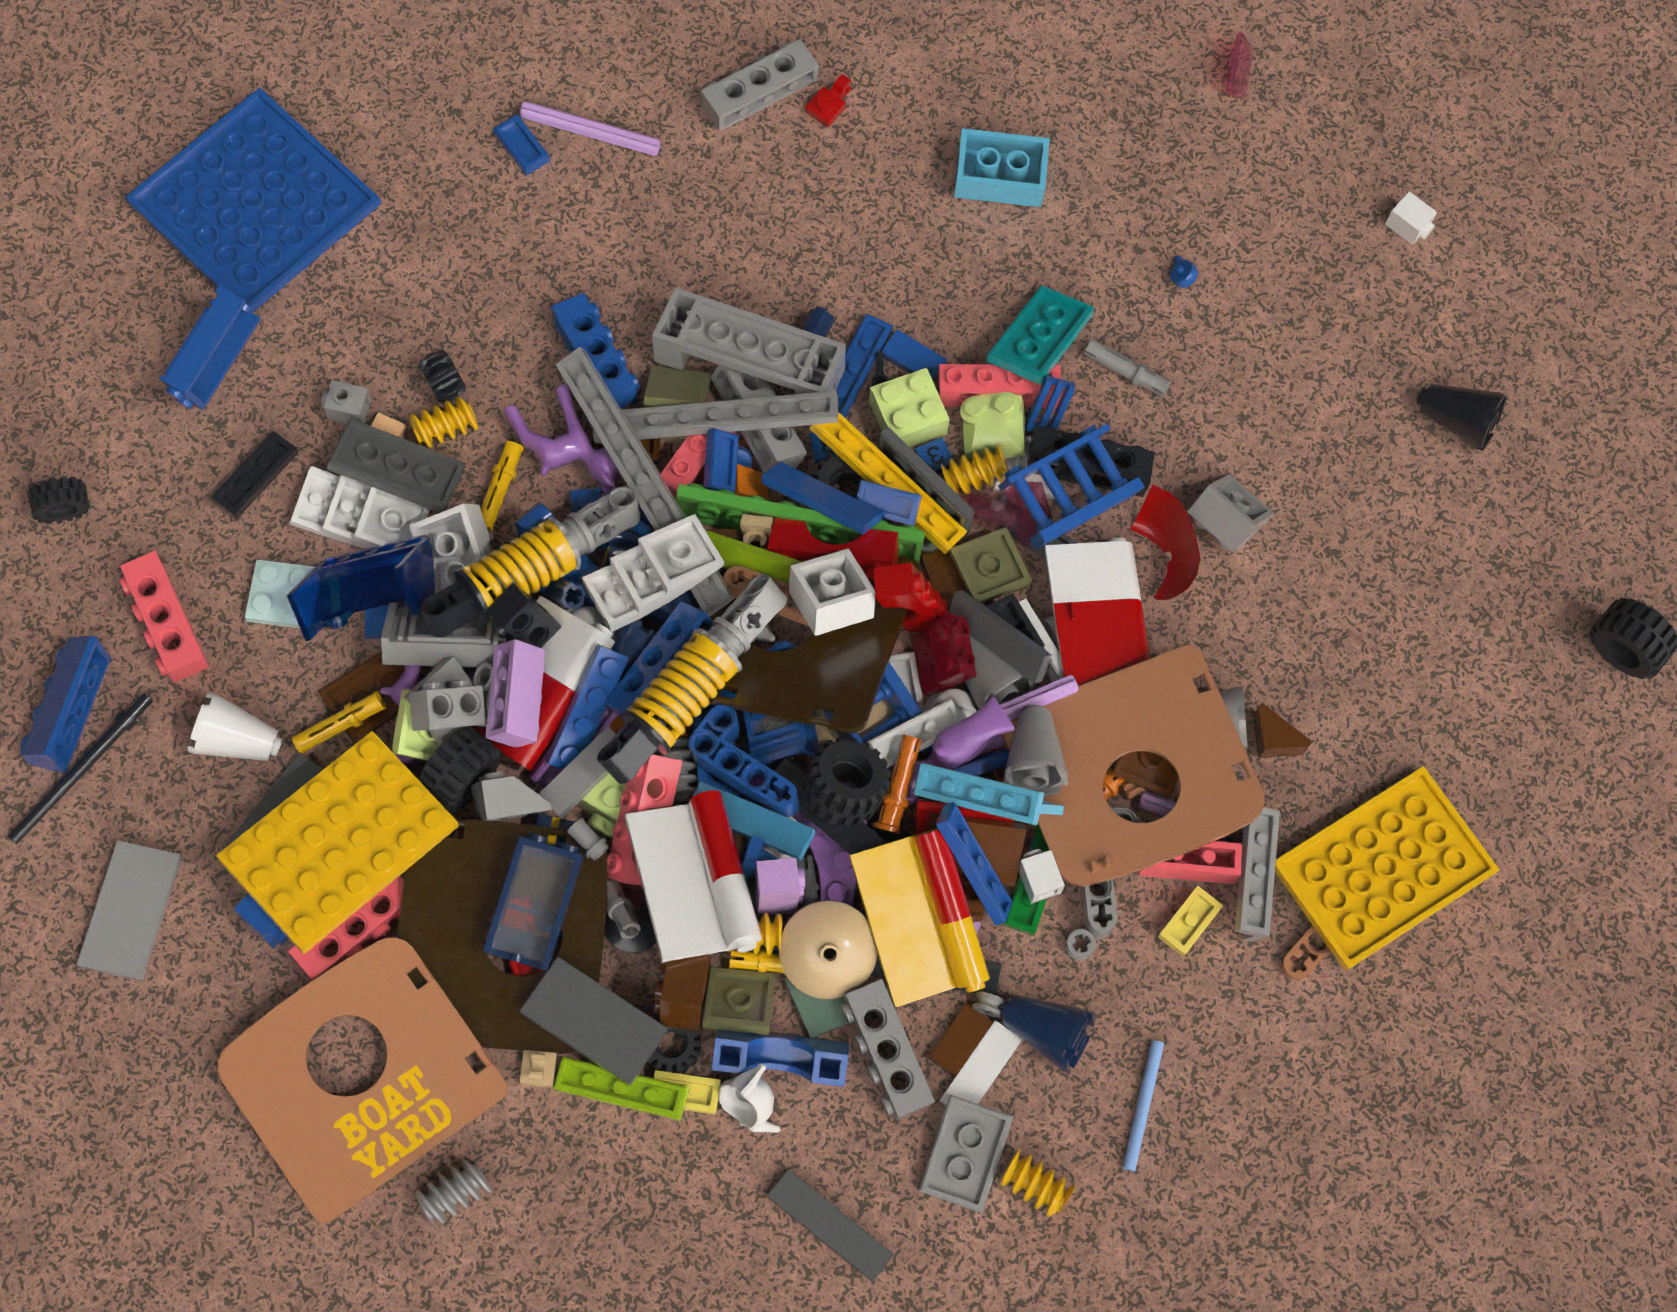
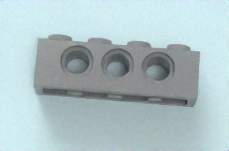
(776, 85)
(769, 444)
(877, 1000)

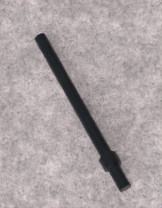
(124, 721)

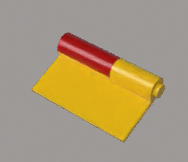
(919, 917)

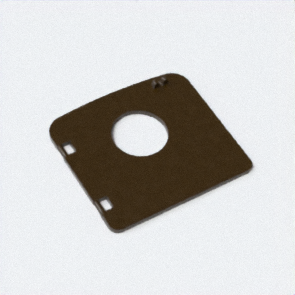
(825, 673)
(445, 918)

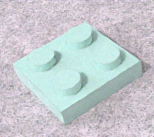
(268, 593)

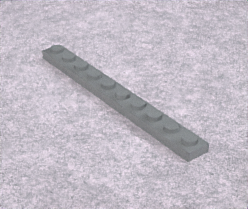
(633, 462)

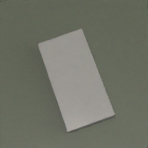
(129, 911)

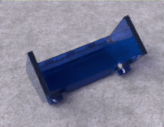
(363, 582)

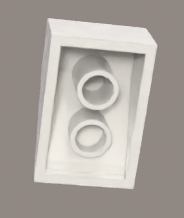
(456, 538)

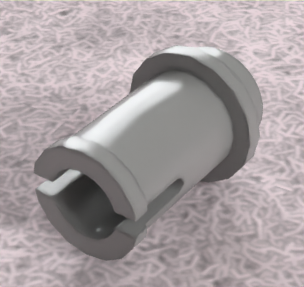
(588, 839)

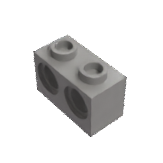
(447, 706)

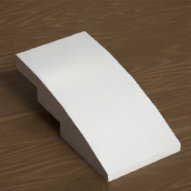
(353, 511)
(653, 572)

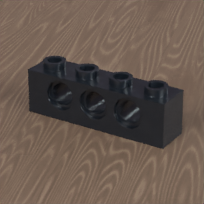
(1135, 459)

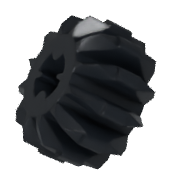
(442, 376)

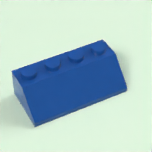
(66, 704)

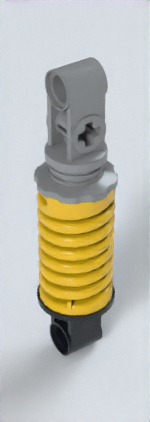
(529, 561)
(689, 681)

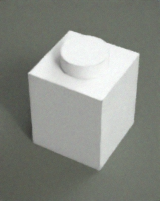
(1411, 218)
(1040, 875)

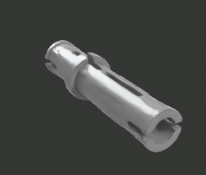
(1126, 367)

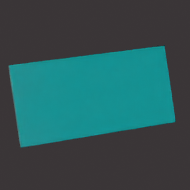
(1040, 334)

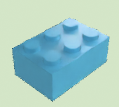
(1001, 167)

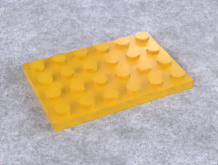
(337, 842)
(1384, 868)

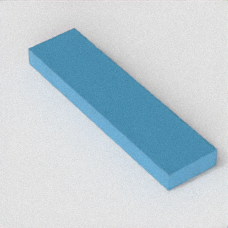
(753, 820)

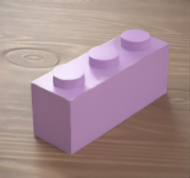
(515, 693)
(778, 886)

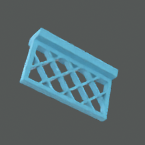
(983, 794)

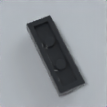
(254, 475)

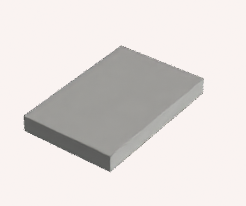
(966, 1153)

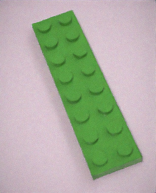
(725, 511)

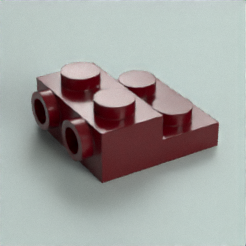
(944, 654)

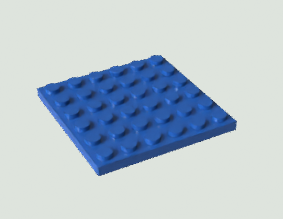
(253, 200)

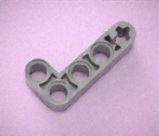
(1091, 902)

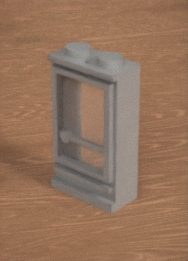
(408, 642)

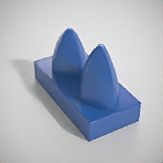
(751, 853)

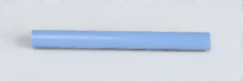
(1143, 1106)

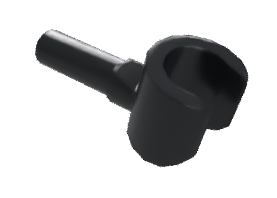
(879, 376)

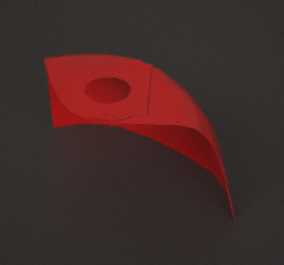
(1169, 527)

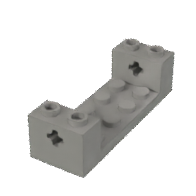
(746, 344)

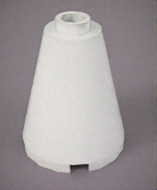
(232, 732)

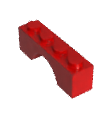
(870, 550)
(907, 588)

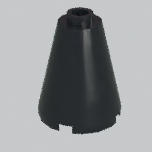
(1463, 411)

